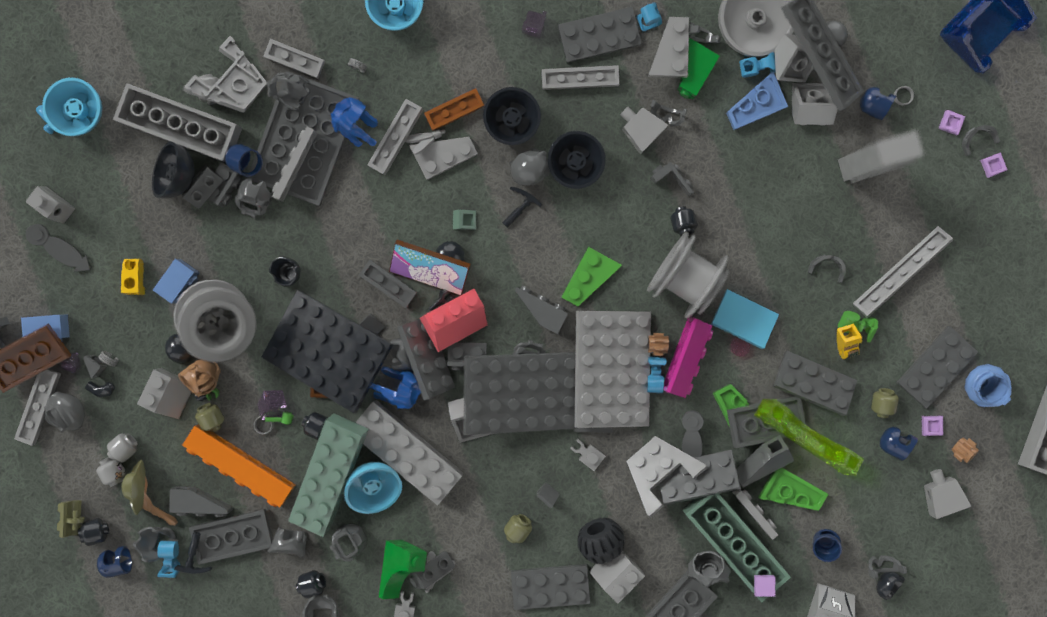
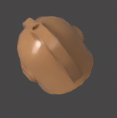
(200, 377)

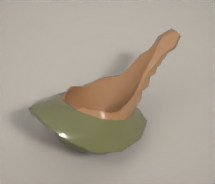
(135, 488)

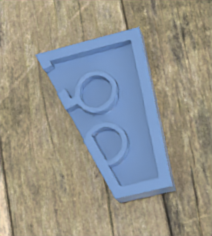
(758, 103)

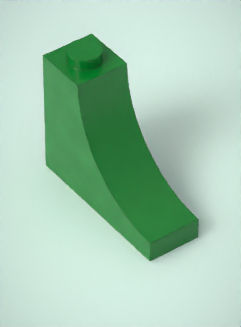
(699, 67)
(398, 562)

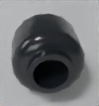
(684, 221)
(313, 425)
(93, 532)
(311, 584)

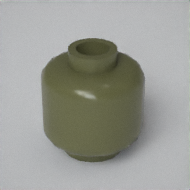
(884, 402)
(209, 417)
(518, 528)

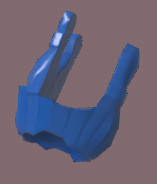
(344, 119)
(407, 391)

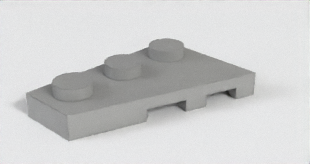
(672, 52)
(444, 155)

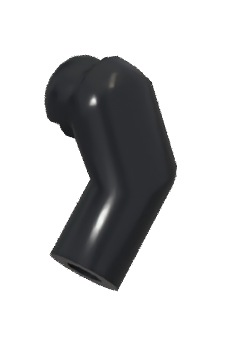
(100, 391)

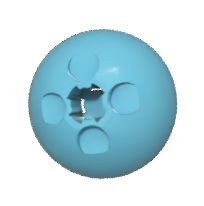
(394, 20)
(63, 109)
(372, 488)

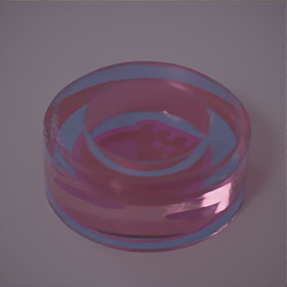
(739, 347)

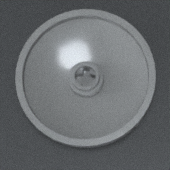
(753, 25)

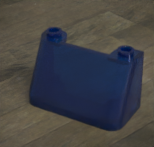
(983, 27)

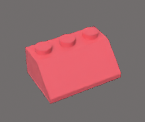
(455, 320)

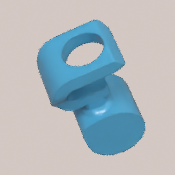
(651, 17)
(751, 66)
(655, 380)
(168, 551)

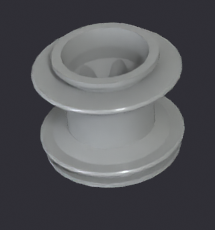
(689, 276)
(214, 298)

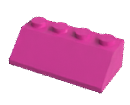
(687, 356)

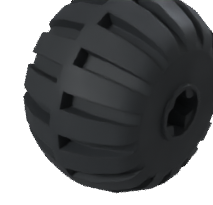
(601, 540)

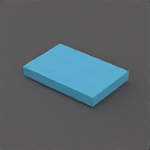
(744, 319)

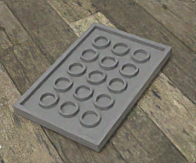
(612, 369)

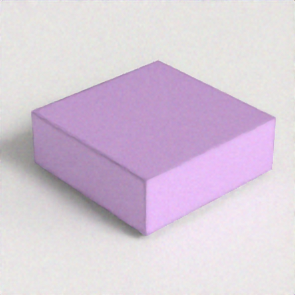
(951, 122)
(993, 165)
(932, 425)
(764, 585)

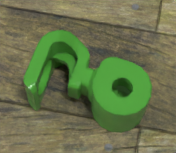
(869, 324)

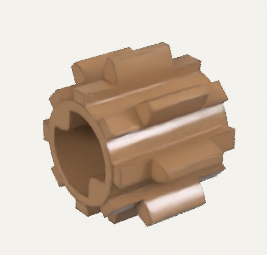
(658, 344)
(965, 450)

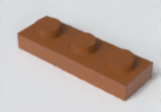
(454, 109)

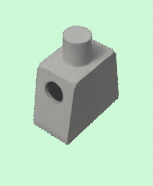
(642, 128)
(48, 202)
(944, 495)

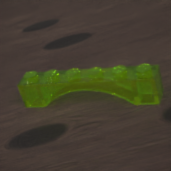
(785, 422)

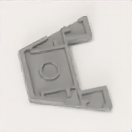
(236, 87)
(655, 463)

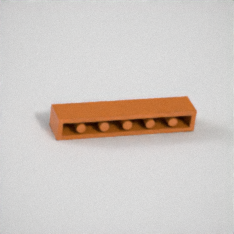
(239, 465)

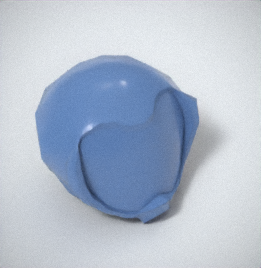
(995, 388)

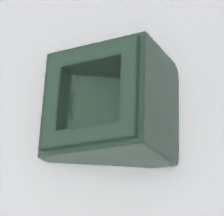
(464, 219)

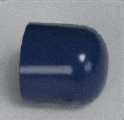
(875, 103)
(238, 158)
(894, 444)
(827, 545)
(108, 568)

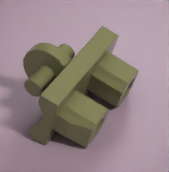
(69, 518)

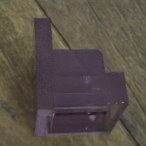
(534, 23)
(271, 404)

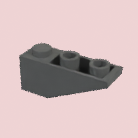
(547, 315)
(765, 460)
(193, 500)

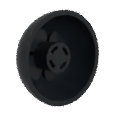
(509, 105)
(578, 148)
(172, 171)

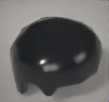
(452, 250)
(285, 271)
(176, 351)
(889, 584)

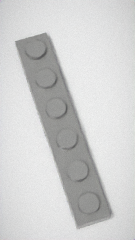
(902, 272)

